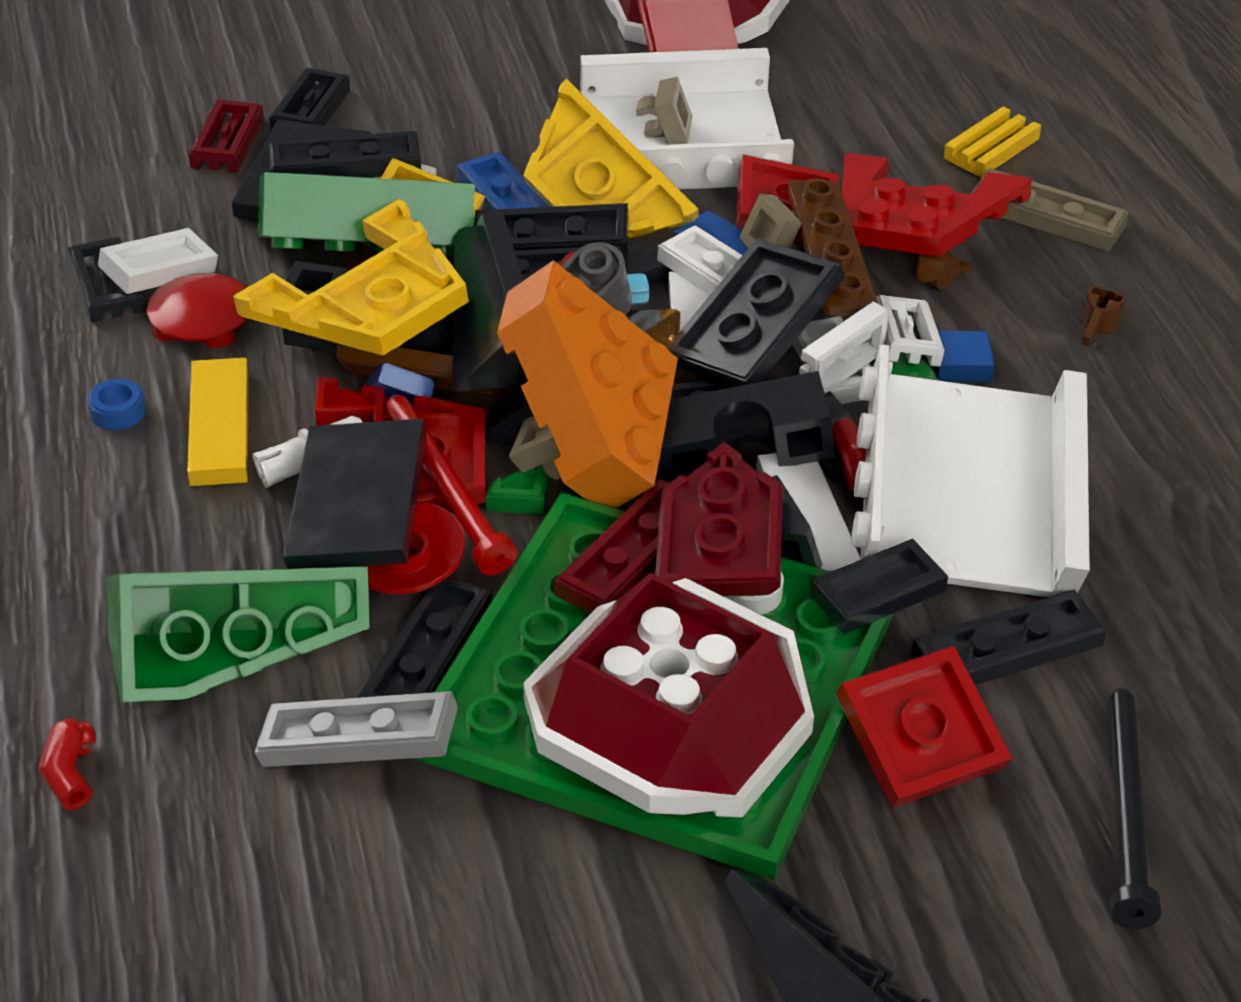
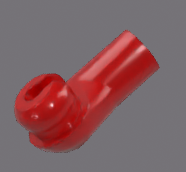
(845, 440)
(59, 758)

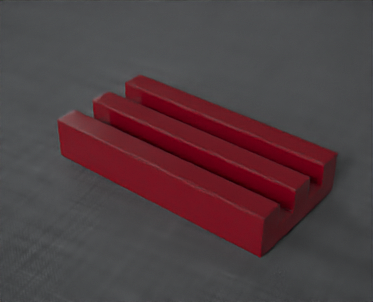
(235, 139)

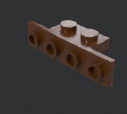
(830, 235)

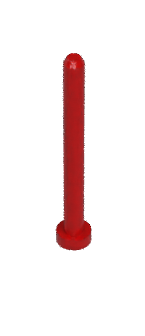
(492, 550)

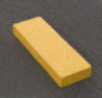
(218, 422)

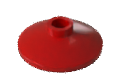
(434, 554)

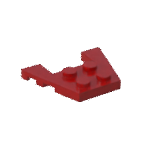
(918, 218)
(453, 426)

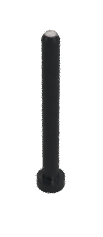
(1134, 903)

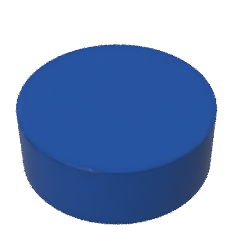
(116, 404)

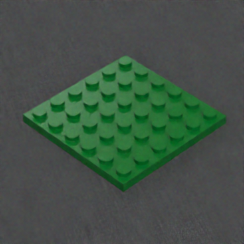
(528, 623)

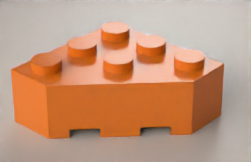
(591, 382)

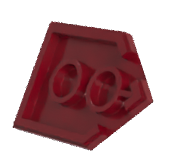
(722, 527)

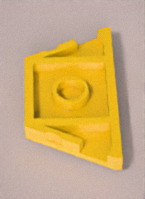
(592, 163)

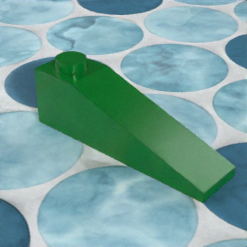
(205, 628)

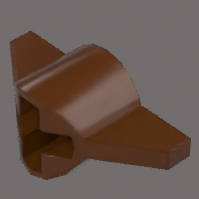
(939, 270)
(1101, 313)

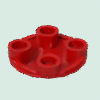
(196, 309)

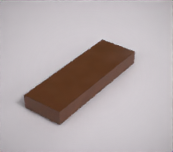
(428, 364)

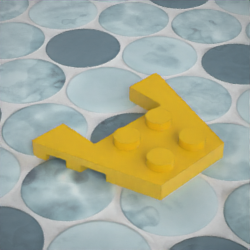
(375, 302)

